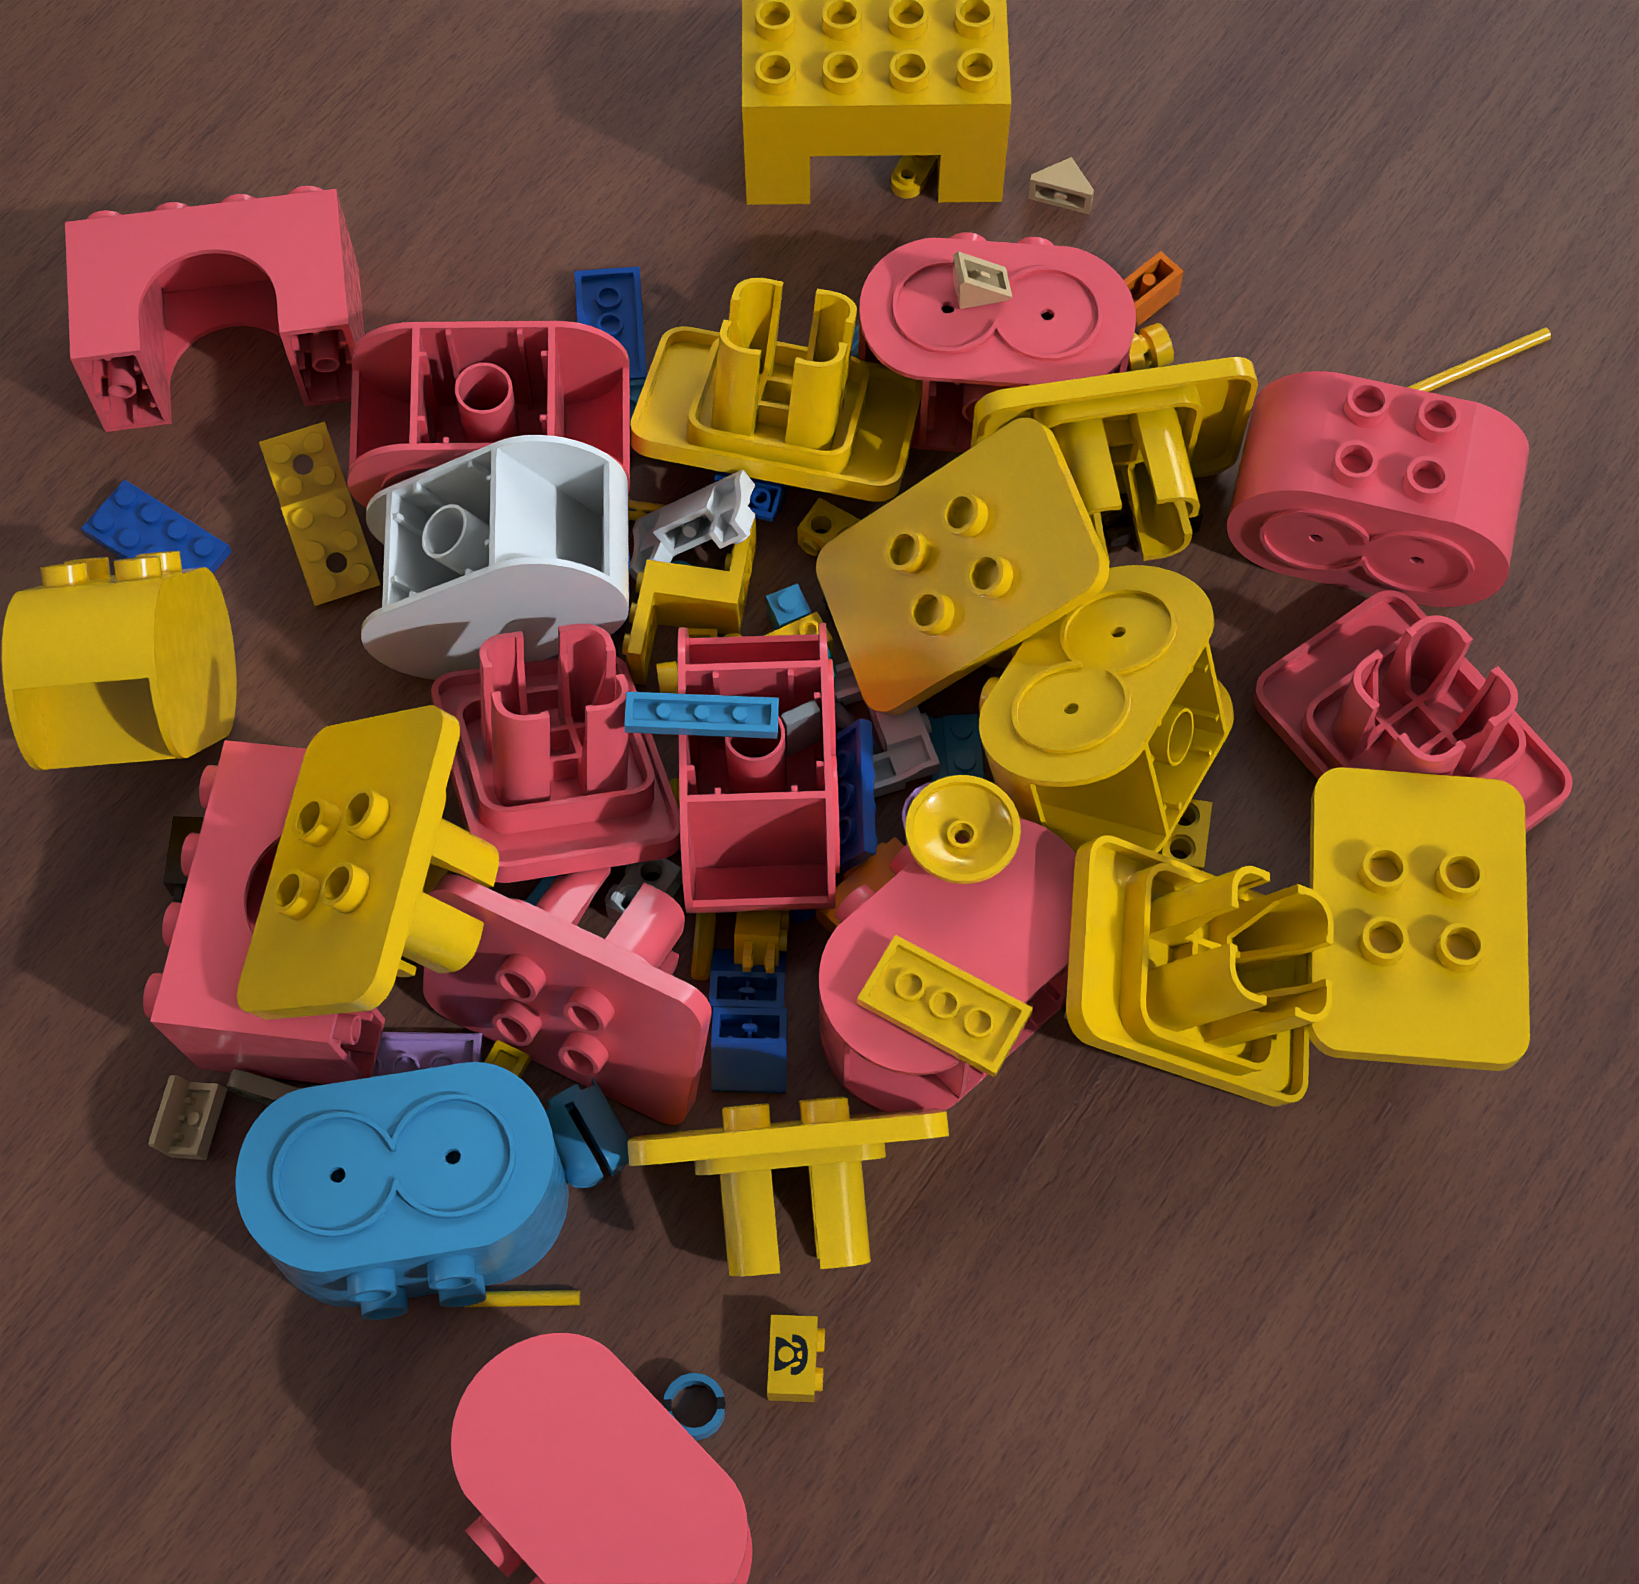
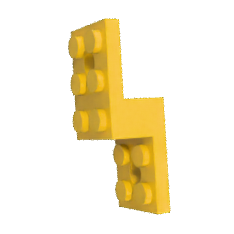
(319, 513)

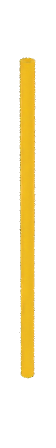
(1483, 360)

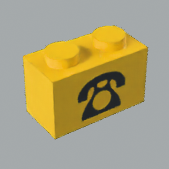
(793, 1358)

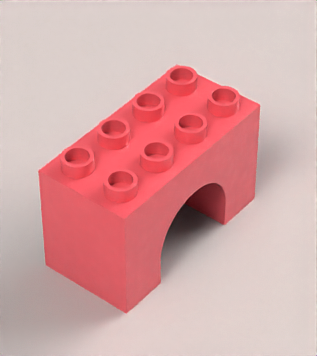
(173, 274)
(213, 930)

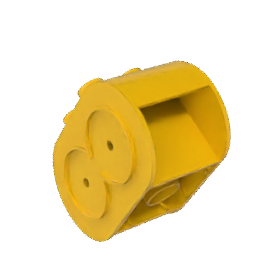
(118, 662)
(1110, 712)

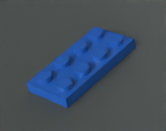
(613, 304)
(139, 524)
(856, 794)

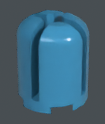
(601, 1128)

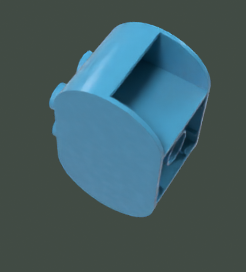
(404, 1186)

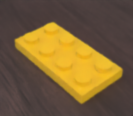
(944, 1005)

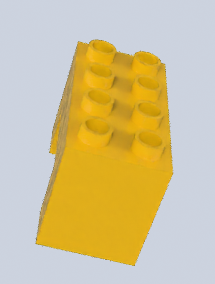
(875, 85)

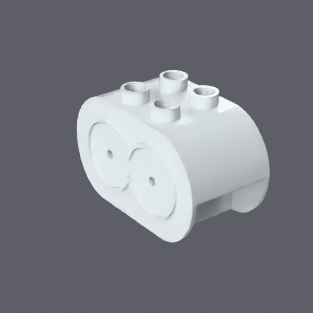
(499, 546)

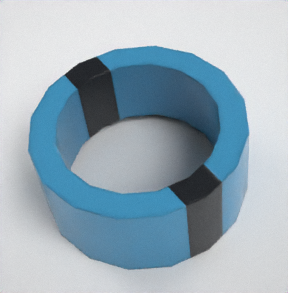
(701, 1380)

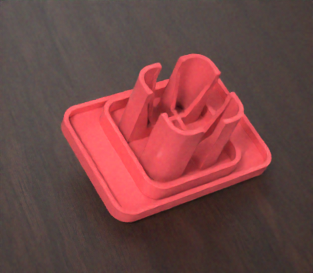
(1402, 697)
(550, 762)
(580, 998)

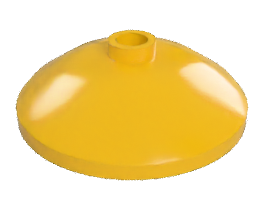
(965, 808)

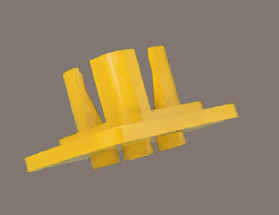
(778, 406)
(1138, 437)
(961, 568)
(355, 869)
(1424, 918)
(1196, 969)
(823, 1140)

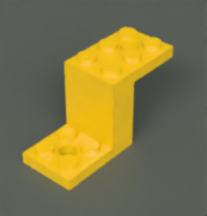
(687, 598)

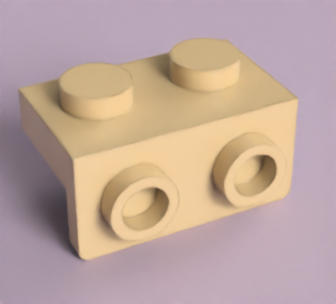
(187, 1118)

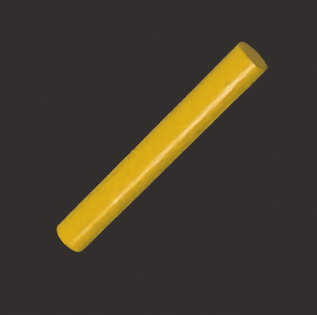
(530, 1298)

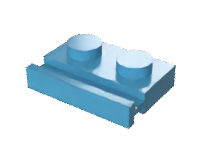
(957, 745)

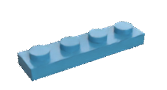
(701, 715)

